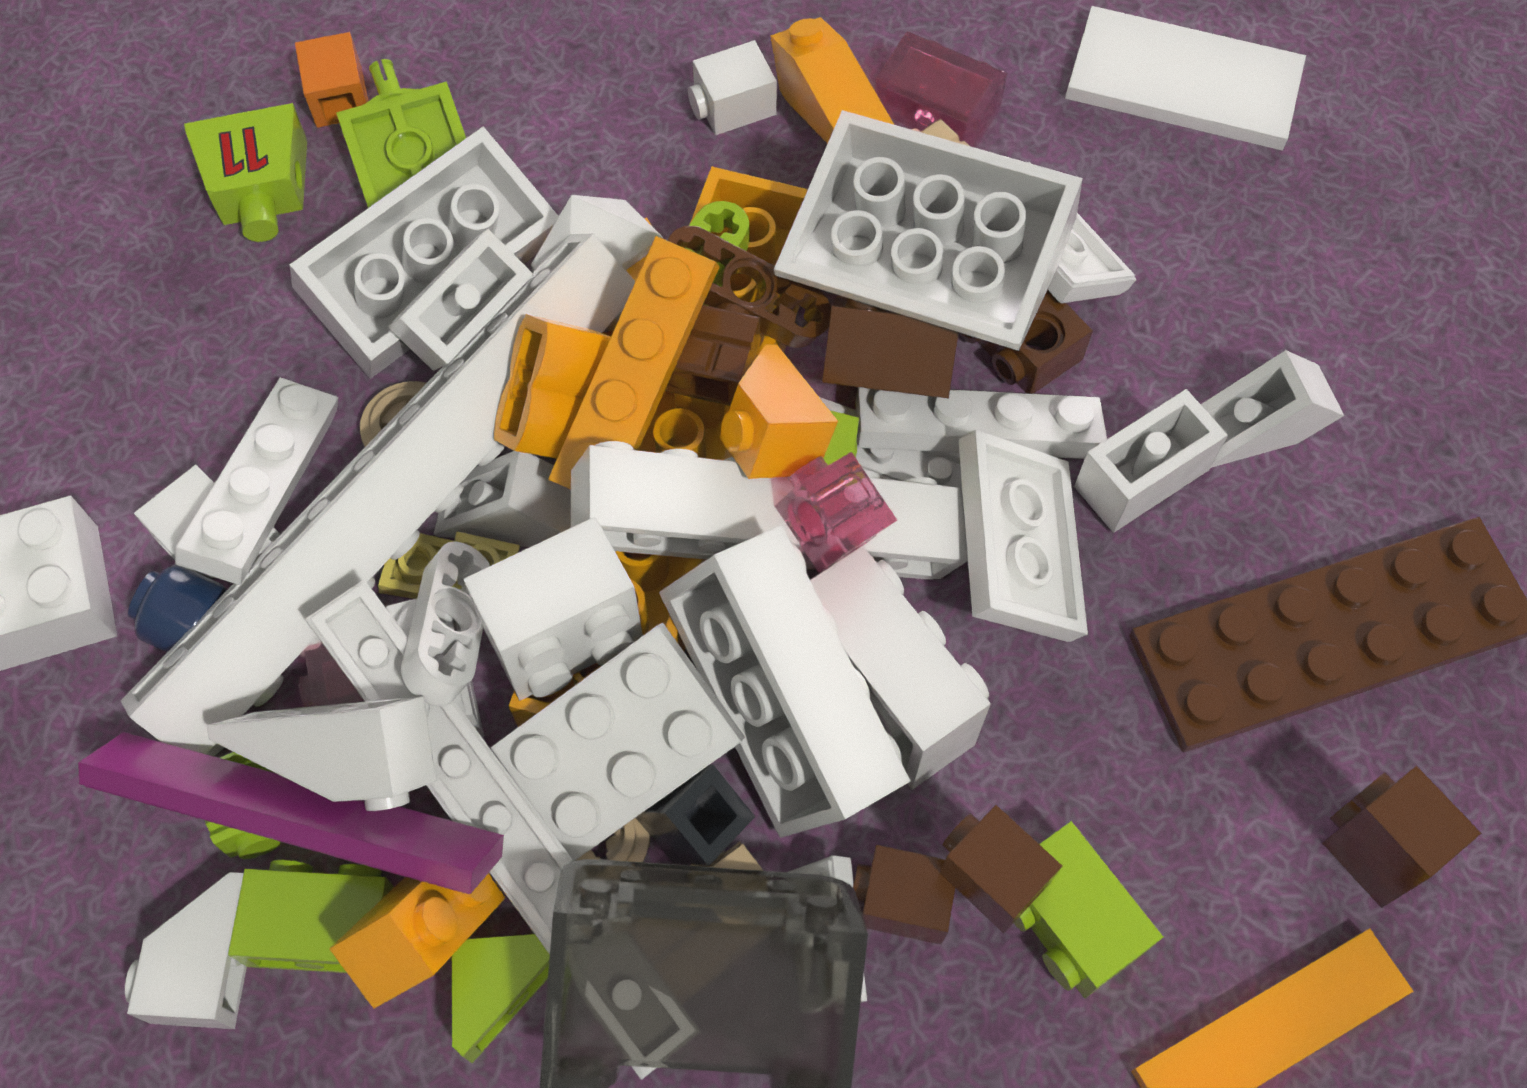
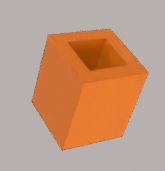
(330, 76)

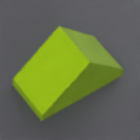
(491, 986)

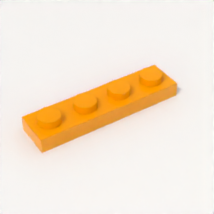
(640, 353)

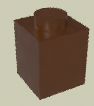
(997, 866)
(905, 895)

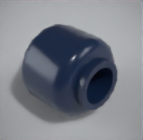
(171, 604)

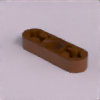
(781, 321)

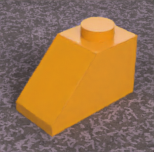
(775, 419)

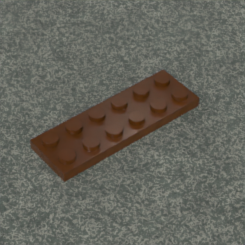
(1331, 633)

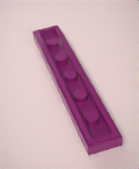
(284, 811)

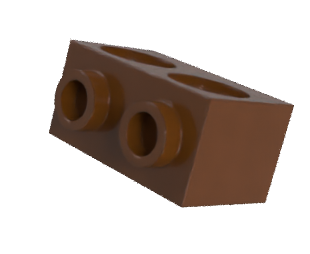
(1055, 330)

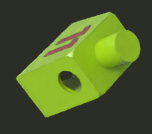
(252, 166)

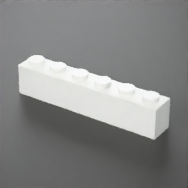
(703, 506)

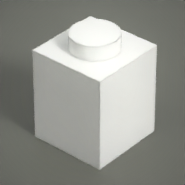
(733, 88)

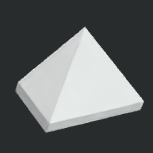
(612, 222)

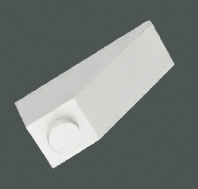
(340, 750)

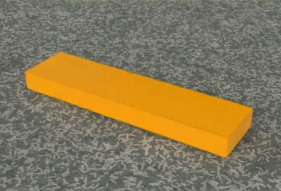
(1283, 1021)

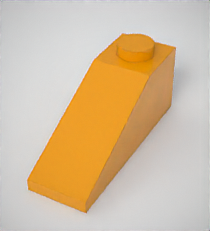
(822, 76)

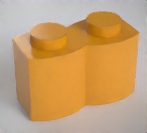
(546, 384)

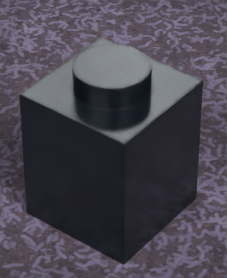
(697, 819)

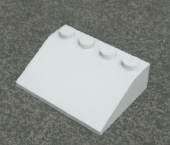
(931, 229)

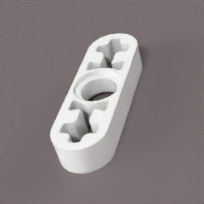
(431, 636)

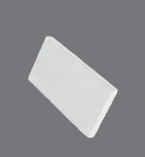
(1187, 77)

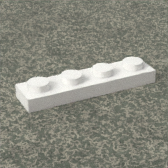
(927, 423)
(257, 482)

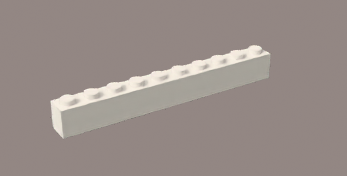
(366, 512)

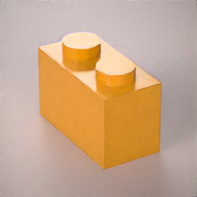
(411, 935)

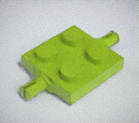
(398, 132)

